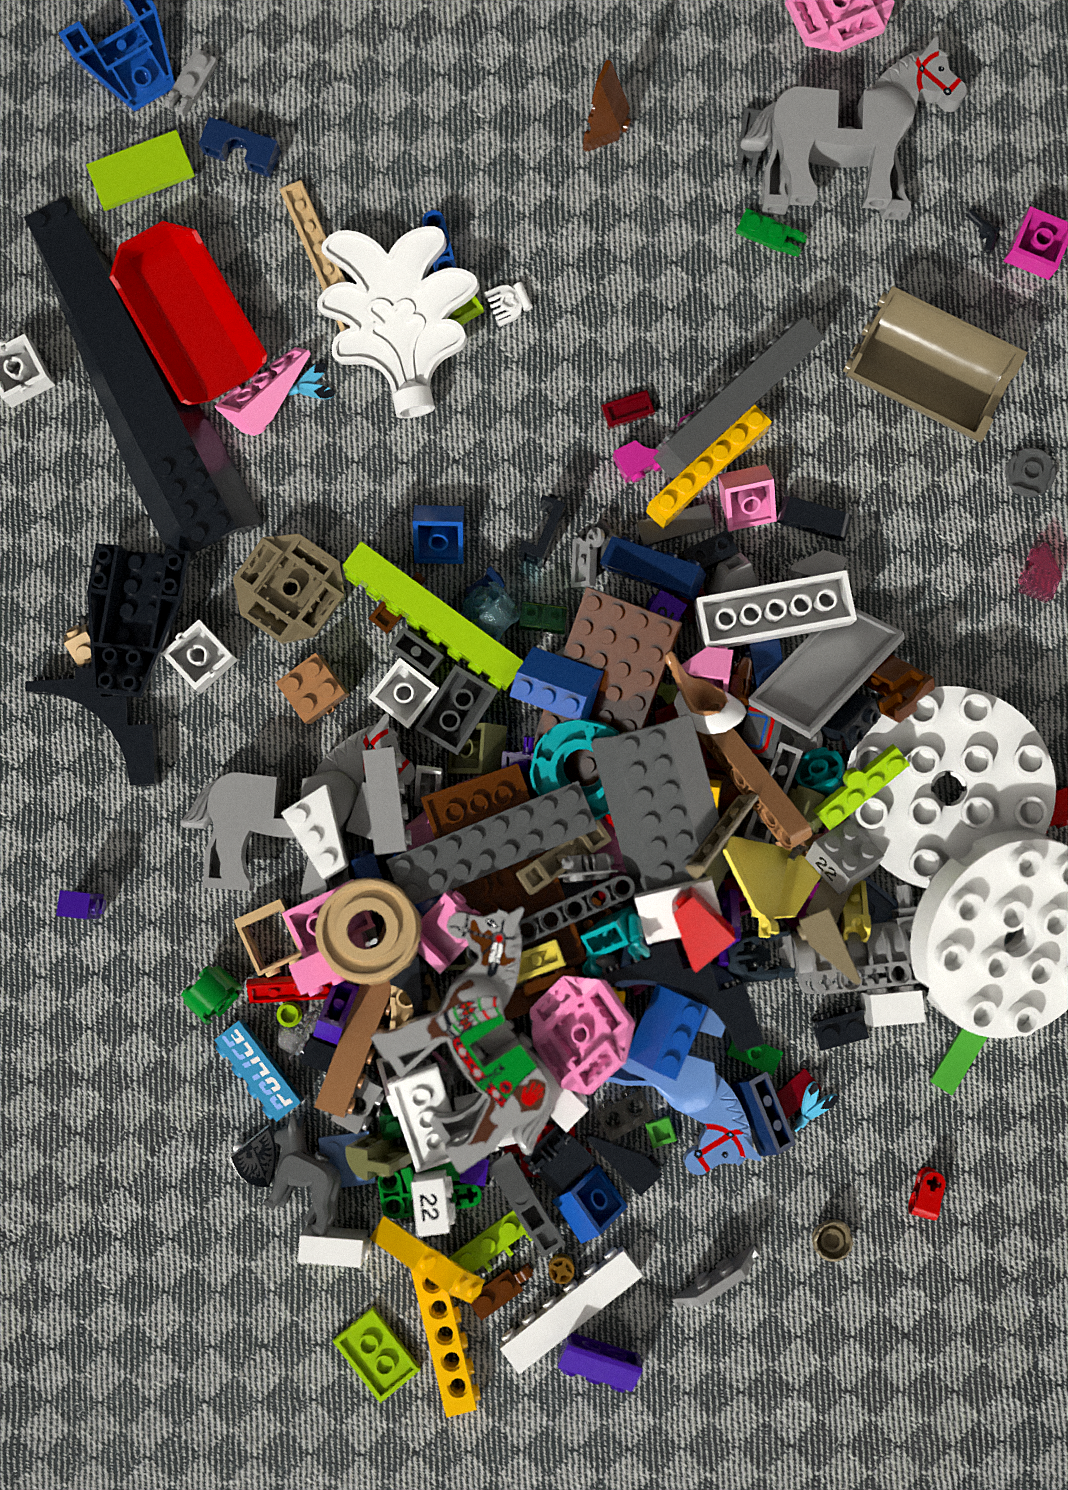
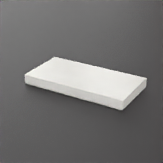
(417, 1099)

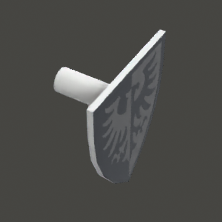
(256, 1158)

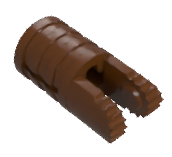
(741, 680)

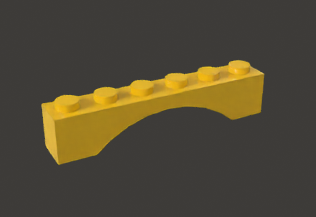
(708, 465)

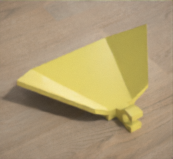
(770, 880)

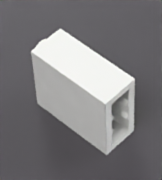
(338, 1248)

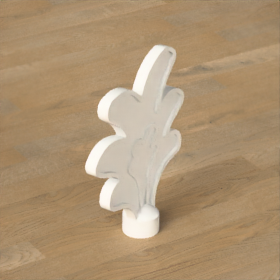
(396, 310)

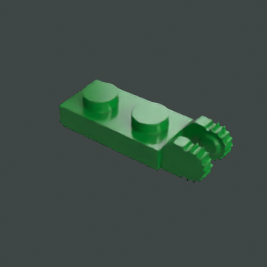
(770, 233)

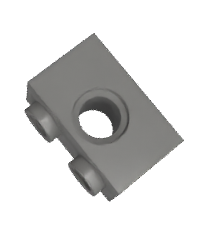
(358, 1120)

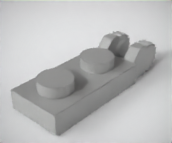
(191, 81)

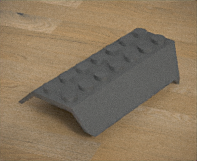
(659, 802)

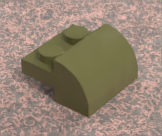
(376, 1156)

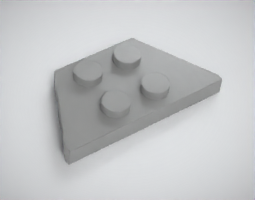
(718, 1281)

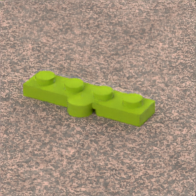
(861, 786)

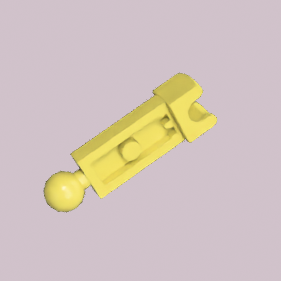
(855, 913)

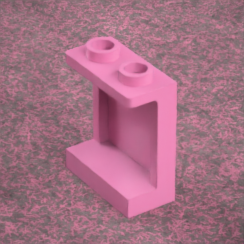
(435, 942)

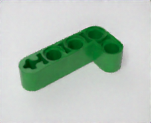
(401, 1194)

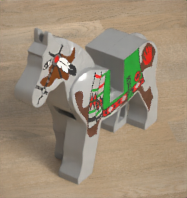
(509, 1079)

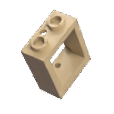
(257, 915)

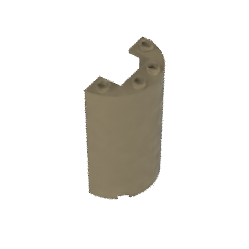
(934, 363)

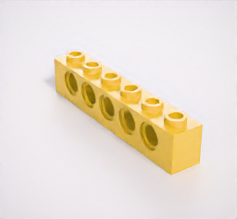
(454, 1399)

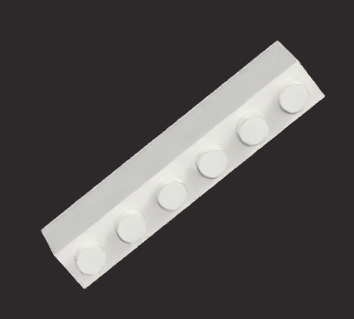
(570, 1309)

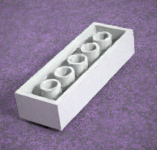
(775, 610)
(566, 1105)

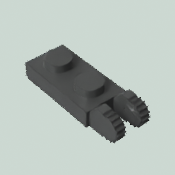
(748, 120)

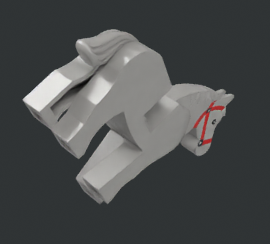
(805, 130)
(254, 803)

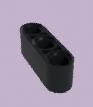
(814, 518)

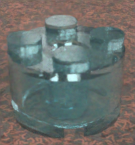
(490, 609)

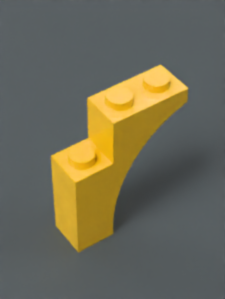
(427, 1260)

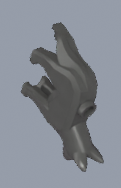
(304, 1169)

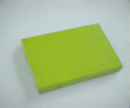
(376, 1354)

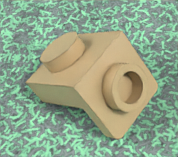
(78, 644)

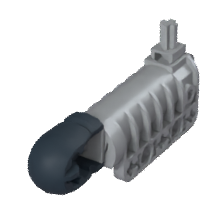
(886, 947)

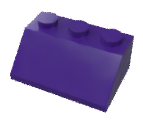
(599, 1362)

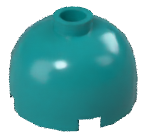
(821, 771)

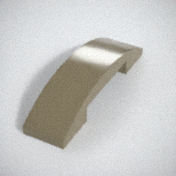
(550, 864)

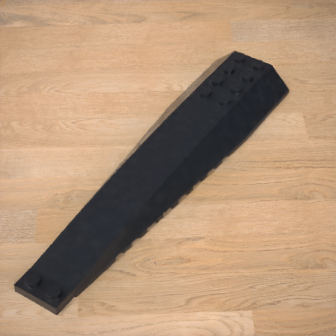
(165, 444)

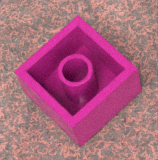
(1038, 243)

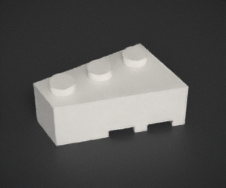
(318, 832)

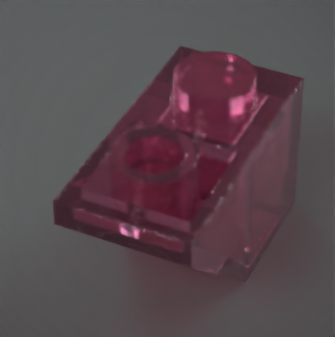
(1042, 574)

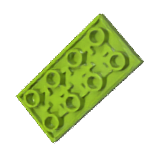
(140, 170)

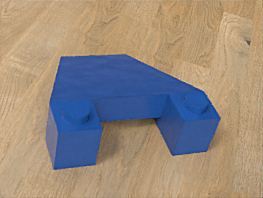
(129, 62)

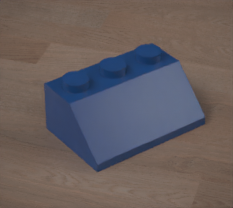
(557, 684)
(666, 1032)

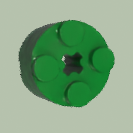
(211, 993)

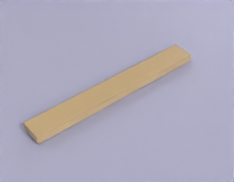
(312, 236)

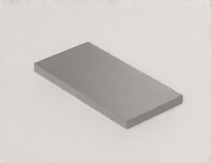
(825, 673)

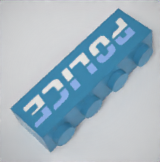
(259, 1070)

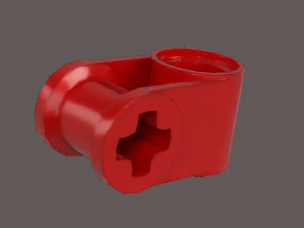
(927, 1198)

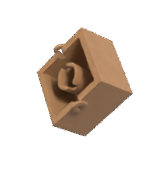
(313, 688)

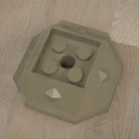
(275, 566)

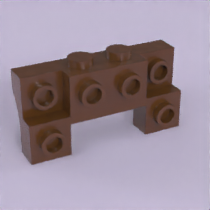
(901, 685)

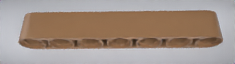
(752, 778)

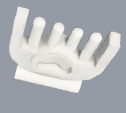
(511, 301)

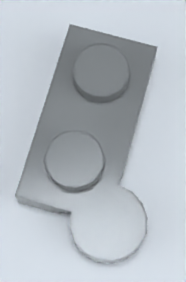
(585, 559)

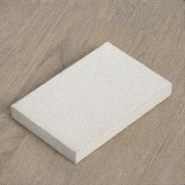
(656, 908)

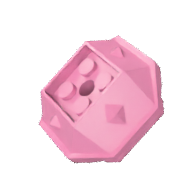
(839, 28)
(559, 1030)

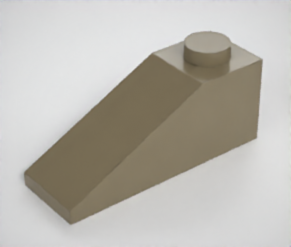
(826, 939)

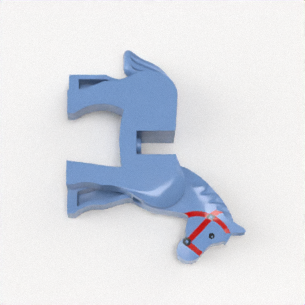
(697, 1090)

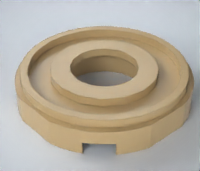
(387, 958)

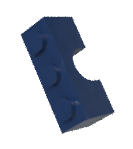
(221, 138)

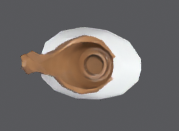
(707, 704)

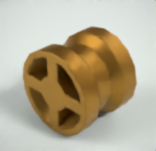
(562, 1273)

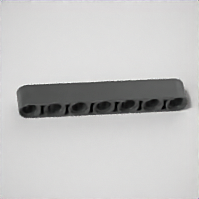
(564, 917)

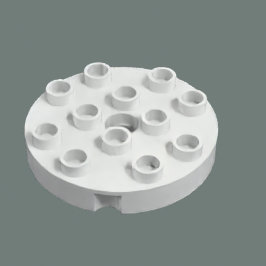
(979, 743)
(960, 928)

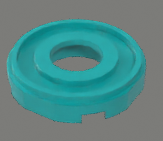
(551, 752)

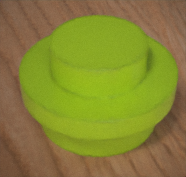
(289, 1014)

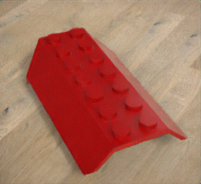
(186, 312)

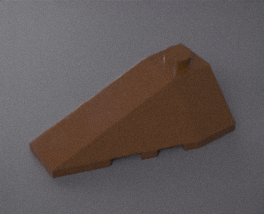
(609, 111)

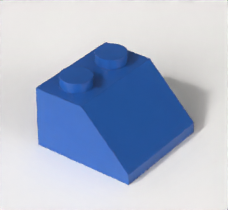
(438, 534)
(590, 1204)

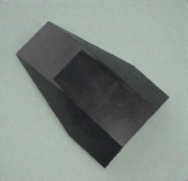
(131, 614)

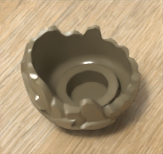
(832, 1240)

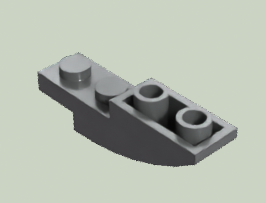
(526, 1204)

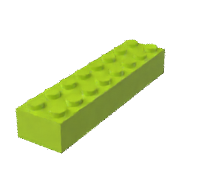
(431, 615)

